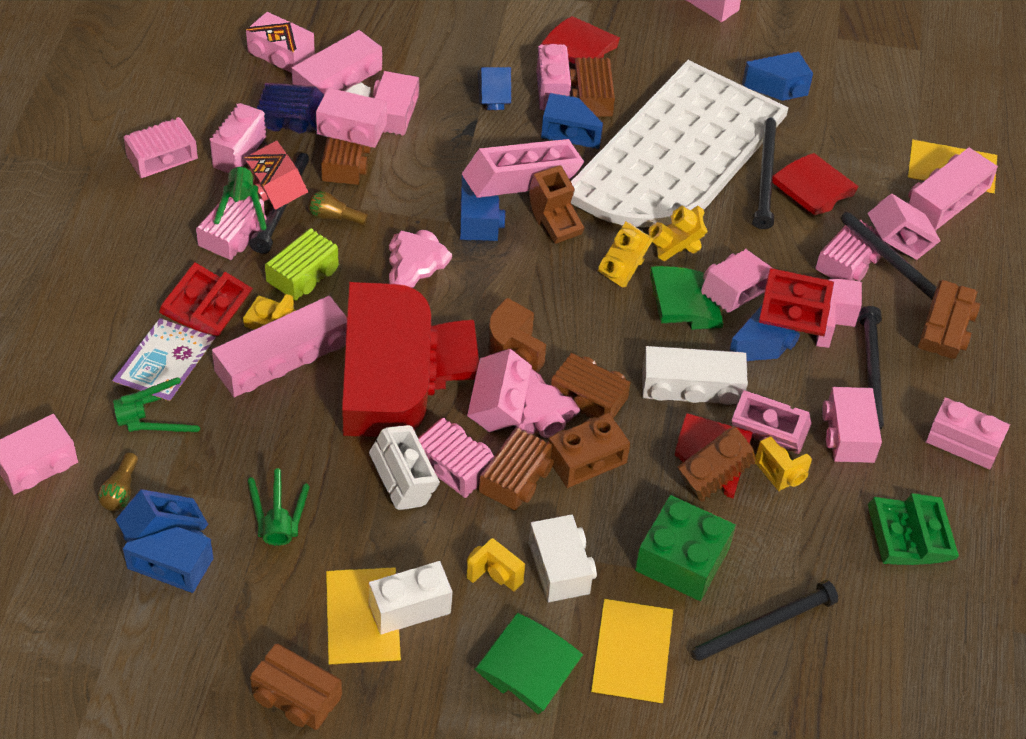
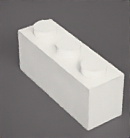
(694, 375)

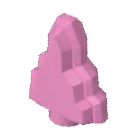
(416, 257)
(545, 408)

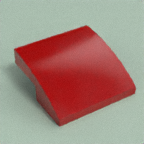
(582, 39)
(814, 184)
(205, 300)
(796, 302)
(456, 352)

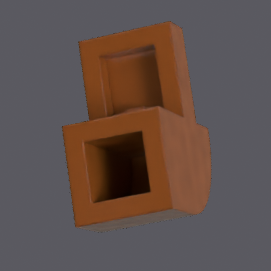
(551, 204)
(512, 329)

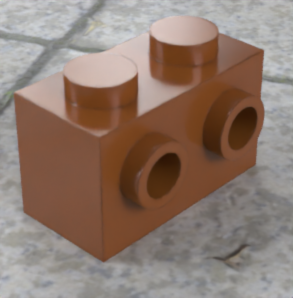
(588, 449)

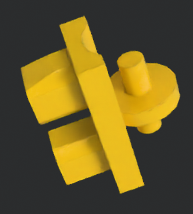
(681, 234)
(625, 254)

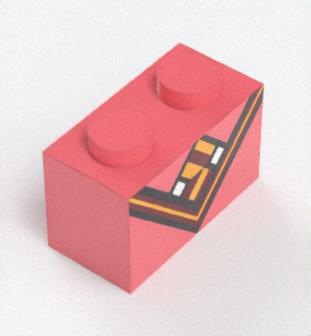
(275, 175)

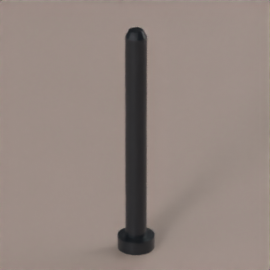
(764, 217)
(261, 241)
(888, 254)
(870, 317)
(824, 594)

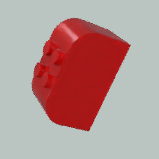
(387, 358)

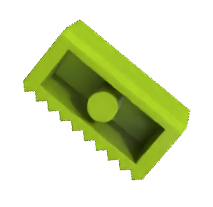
(302, 264)

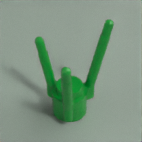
(240, 187)
(131, 409)
(277, 526)

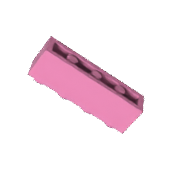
(511, 167)
(280, 346)

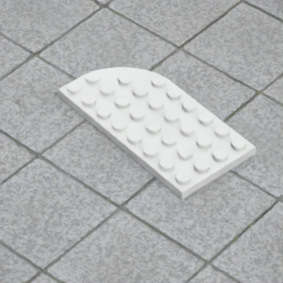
(676, 149)

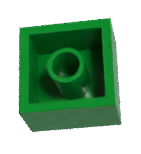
(685, 547)

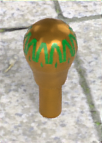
(326, 206)
(116, 491)

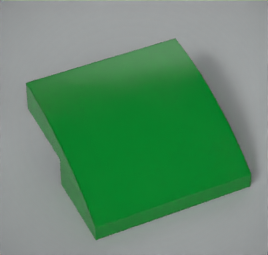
(681, 299)
(912, 530)
(529, 662)

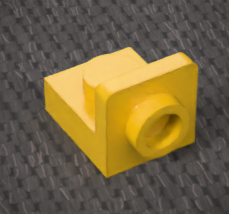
(266, 311)
(778, 466)
(499, 562)

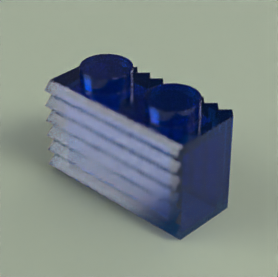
(290, 106)

